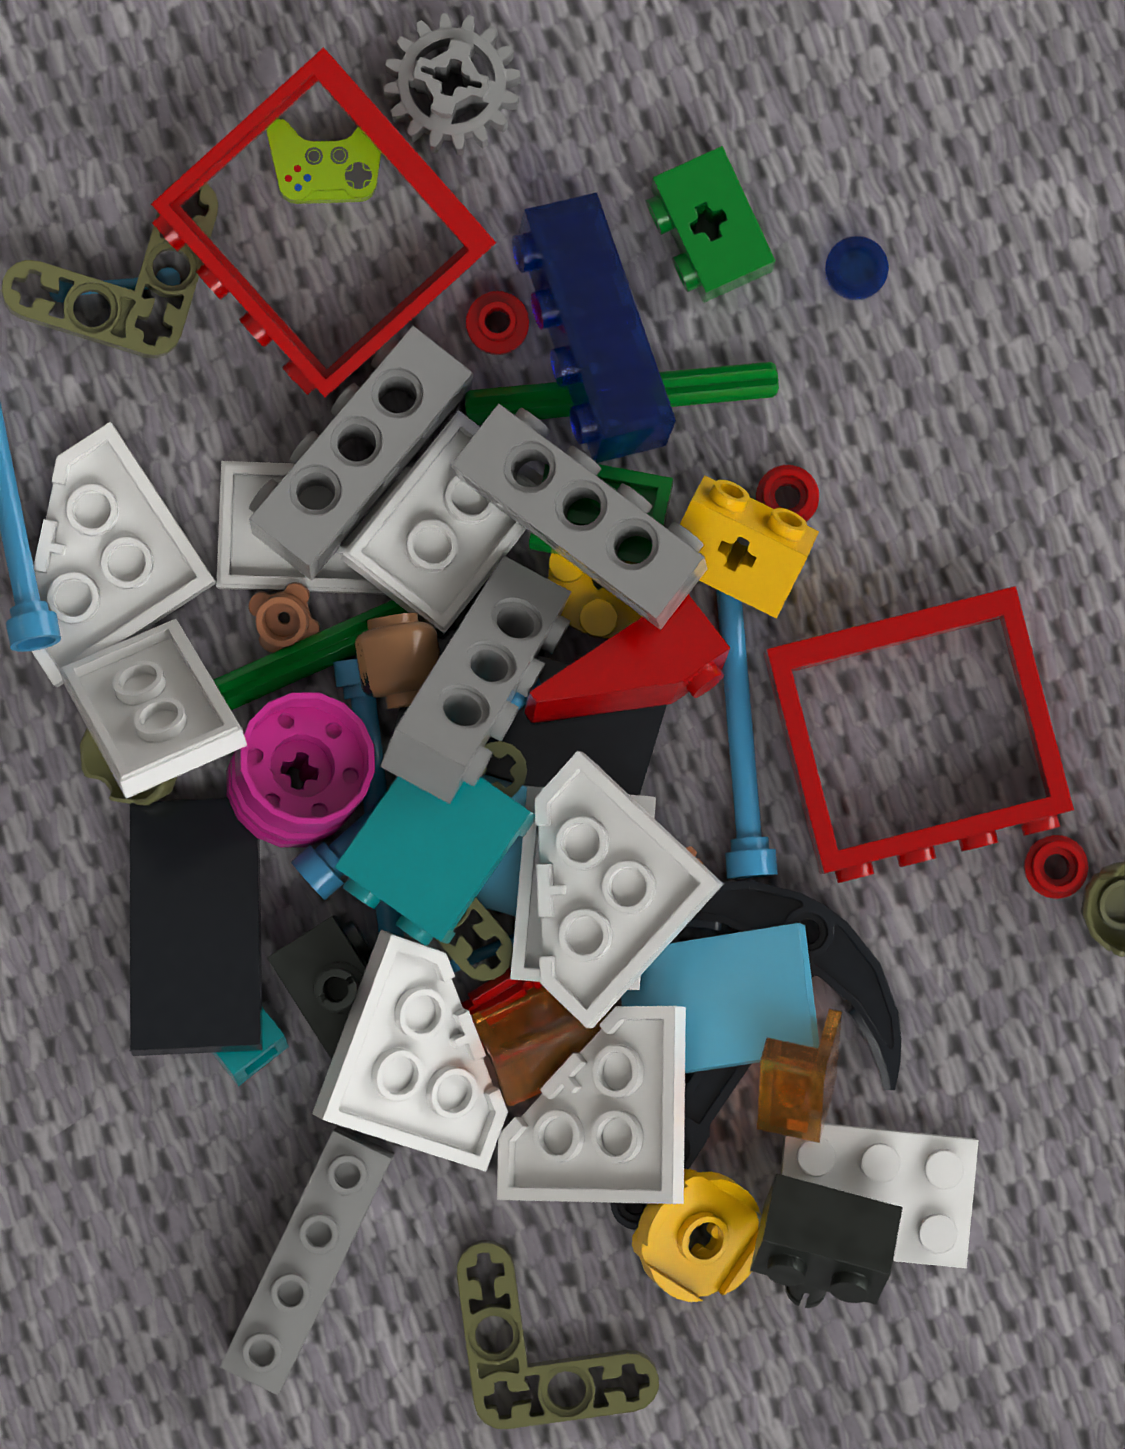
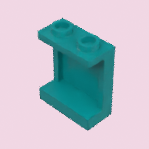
(432, 854)

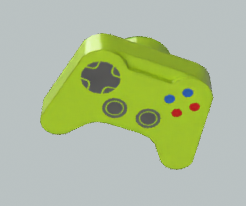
(323, 169)

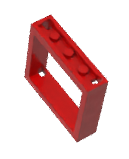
(224, 277)
(969, 831)

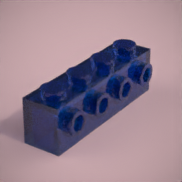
(593, 328)

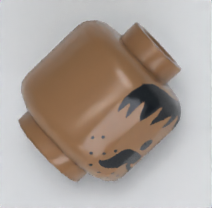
(396, 657)

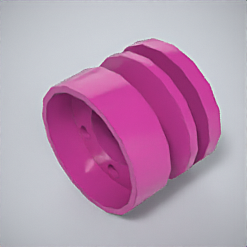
(333, 759)

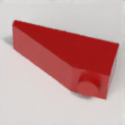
(636, 669)

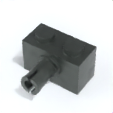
(324, 975)
(825, 1242)

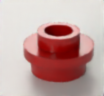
(502, 342)
(794, 477)
(1076, 866)

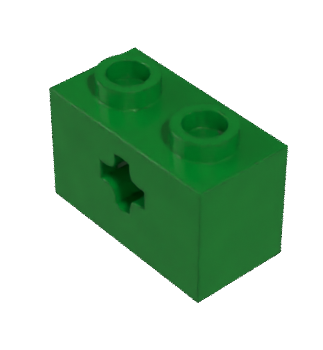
(710, 188)

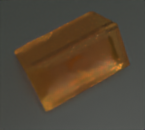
(529, 1041)
(799, 1083)

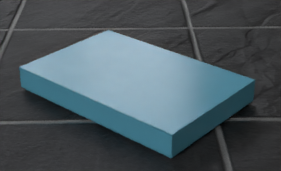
(735, 993)

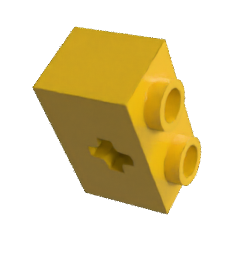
(776, 548)

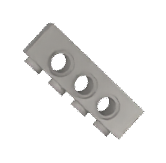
(313, 536)
(650, 587)
(476, 679)
(307, 1260)

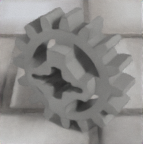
(477, 91)

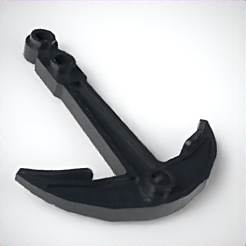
(835, 957)

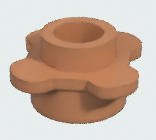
(273, 632)

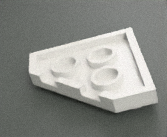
(109, 552)
(606, 888)
(413, 1060)
(606, 1118)

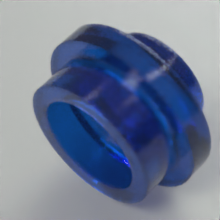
(856, 268)

